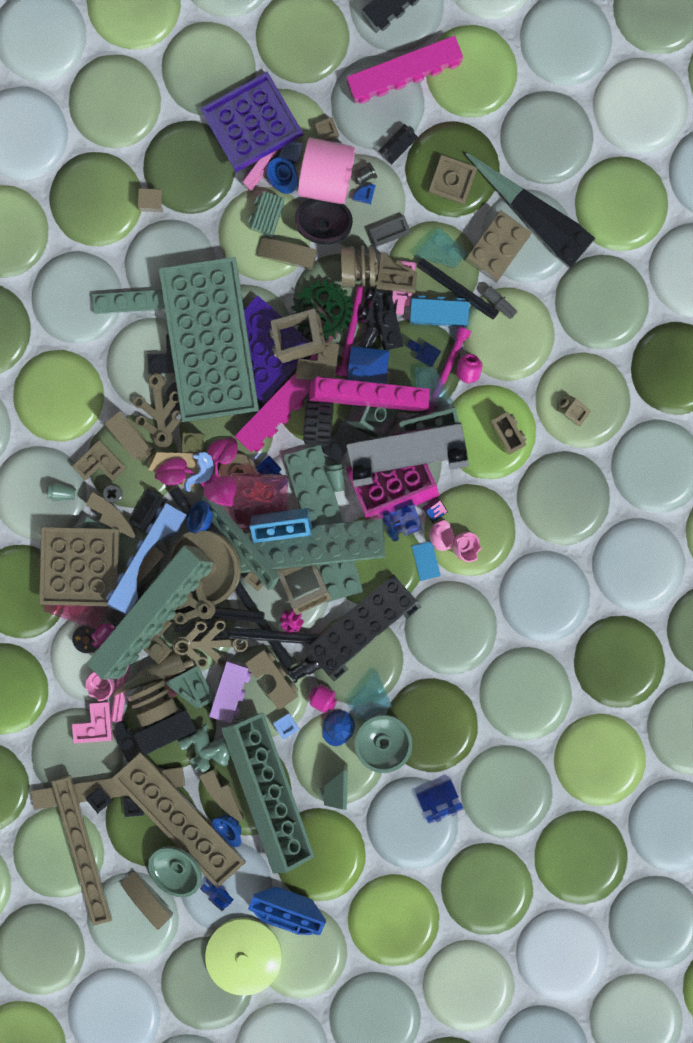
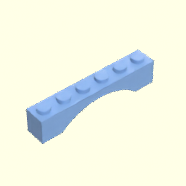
(167, 524)

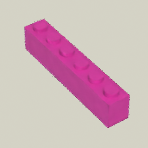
(405, 69)
(369, 394)
(275, 412)

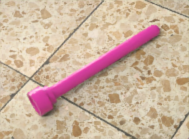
(461, 335)
(342, 368)

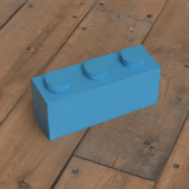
(439, 311)
(280, 525)

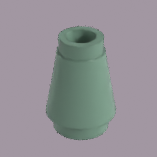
(336, 476)
(60, 492)

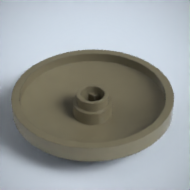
(226, 568)

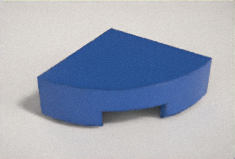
(365, 194)

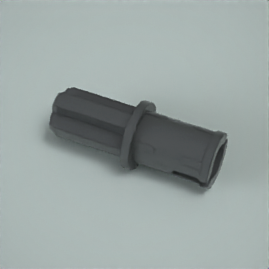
(500, 302)

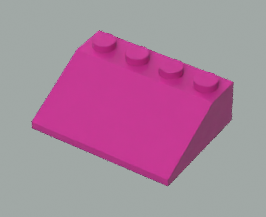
(393, 488)

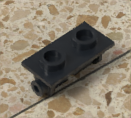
(398, 143)
(367, 311)

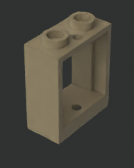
(317, 346)
(129, 436)
(310, 600)

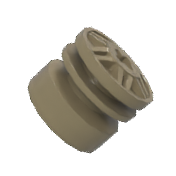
(358, 266)
(152, 703)

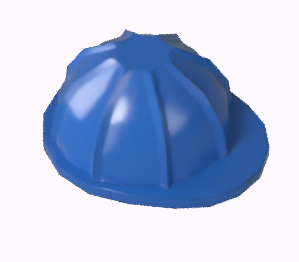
(282, 175)
(199, 517)
(338, 727)
(229, 829)

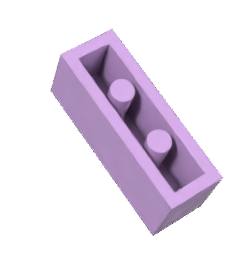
(230, 691)

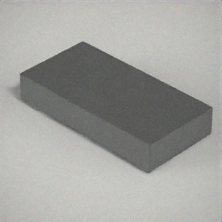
(389, 231)

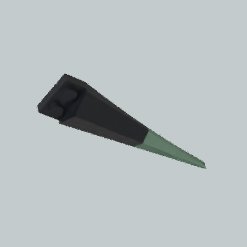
(557, 231)

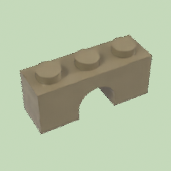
(263, 664)

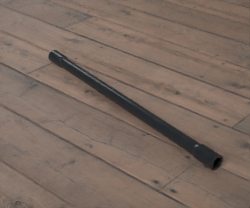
(280, 651)

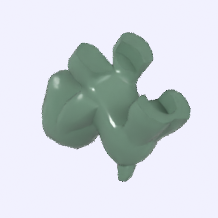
(205, 749)

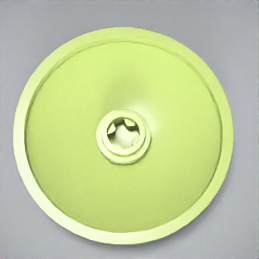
(243, 956)

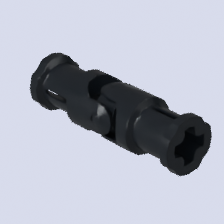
(307, 666)

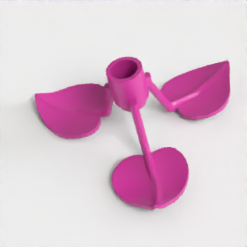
(216, 489)

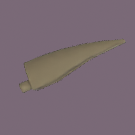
(167, 669)

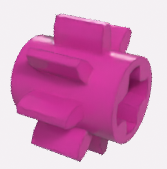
(291, 621)

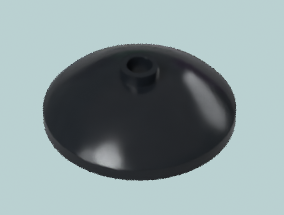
(323, 221)

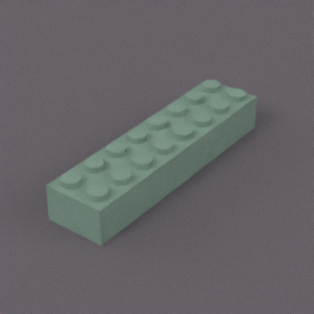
(150, 613)
(268, 793)

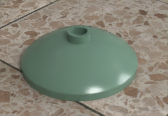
(383, 757)
(175, 871)

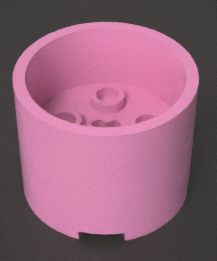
(326, 171)

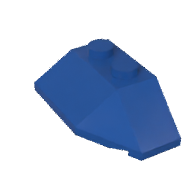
(288, 911)

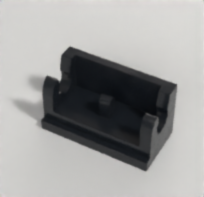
(147, 509)

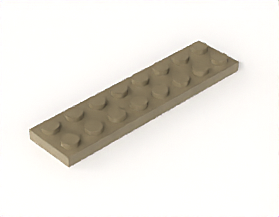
(178, 819)

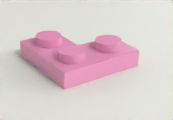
(98, 729)

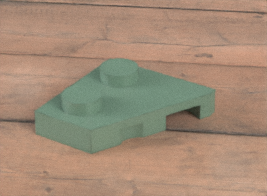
(192, 687)

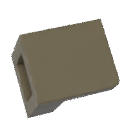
(150, 200)

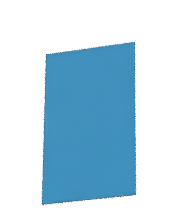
(426, 561)

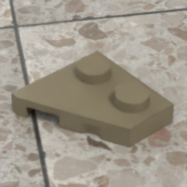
(395, 276)

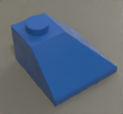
(368, 365)

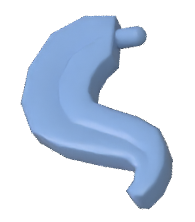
(205, 470)

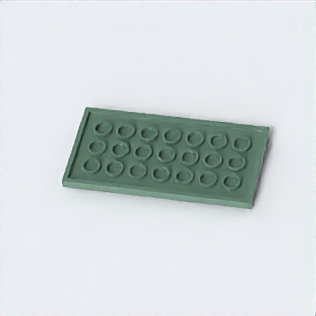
(209, 339)

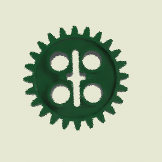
(336, 300)

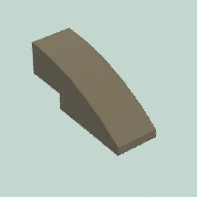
(287, 253)
(111, 514)
(222, 793)
(146, 900)

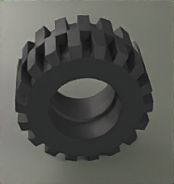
(318, 423)

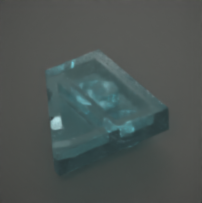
(442, 250)
(430, 379)
(370, 699)

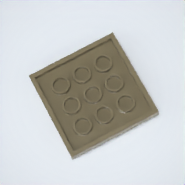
(78, 565)

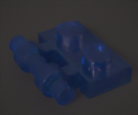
(408, 519)
(436, 796)

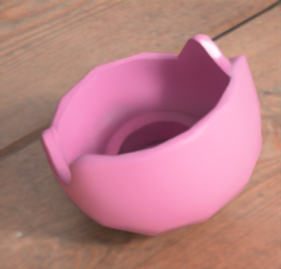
(441, 535)
(466, 546)
(99, 688)

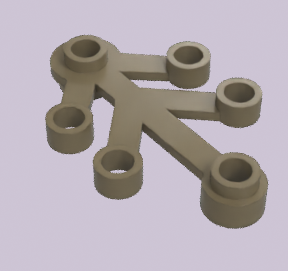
(159, 413)
(198, 605)
(207, 644)

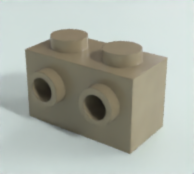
(508, 433)

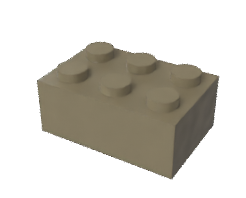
(498, 246)

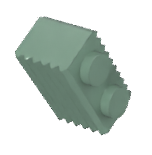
(266, 214)

